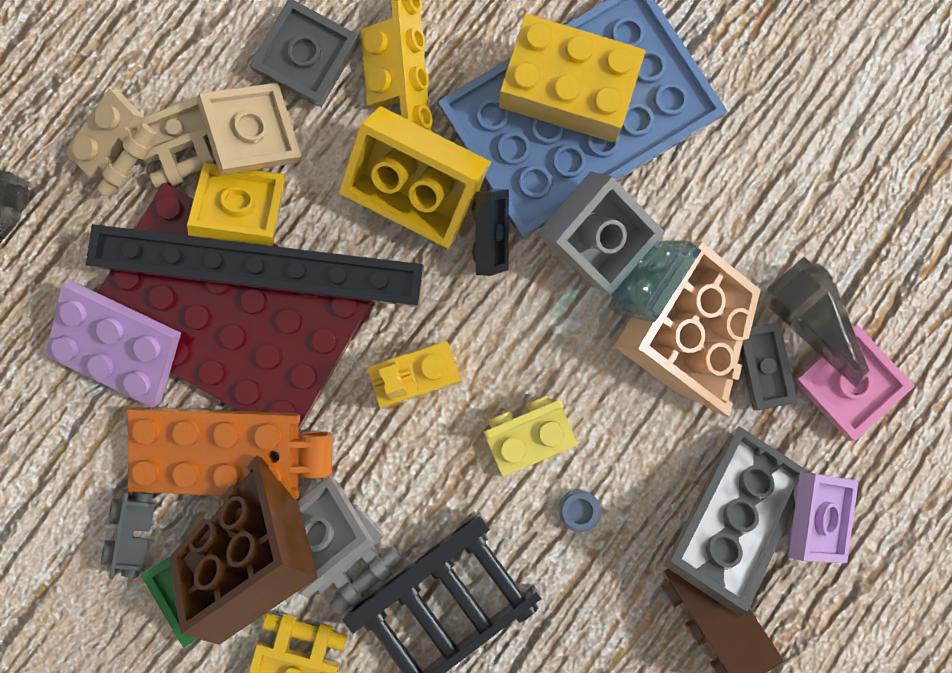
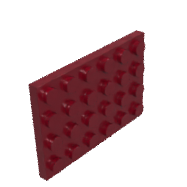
(240, 341)

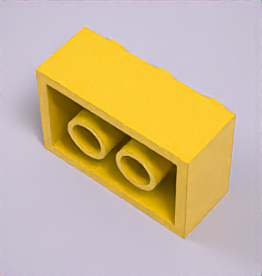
(571, 78)
(413, 176)

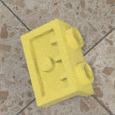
(529, 437)

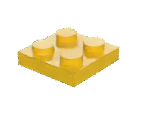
(236, 205)

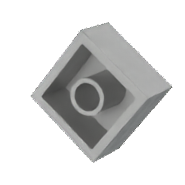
(601, 232)

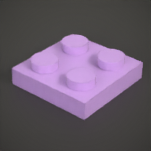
(822, 518)

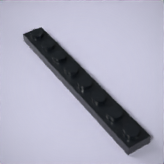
(255, 265)

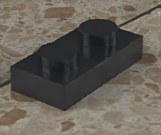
(492, 231)

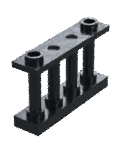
(439, 565)

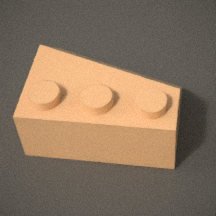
(698, 334)

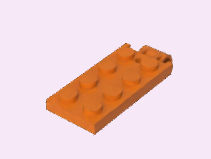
(212, 448)

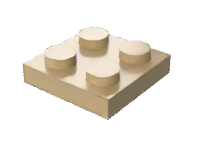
(248, 128)

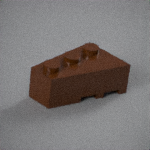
(732, 640)

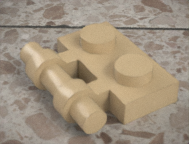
(177, 130)
(104, 136)

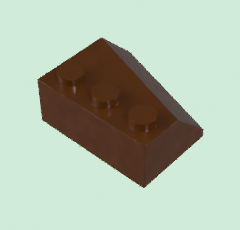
(241, 559)

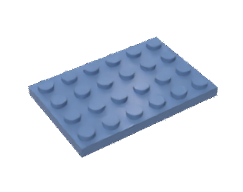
(547, 161)

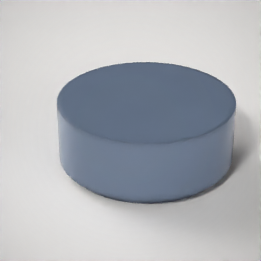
(579, 510)

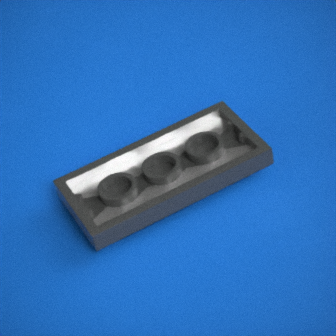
(737, 521)

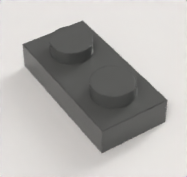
(767, 368)

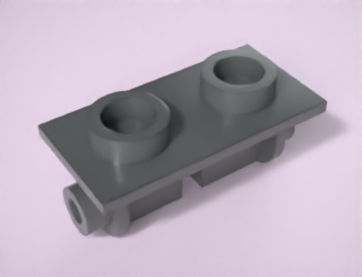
(124, 550)

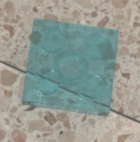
(654, 280)

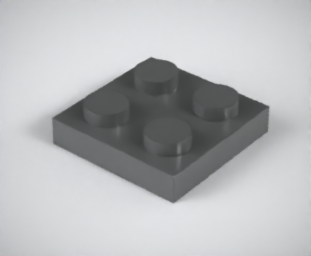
(305, 52)

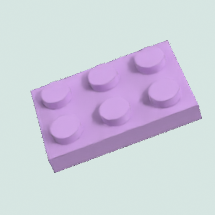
(112, 344)

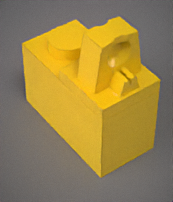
(414, 375)

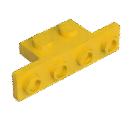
(397, 63)

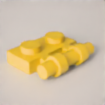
(280, 659)

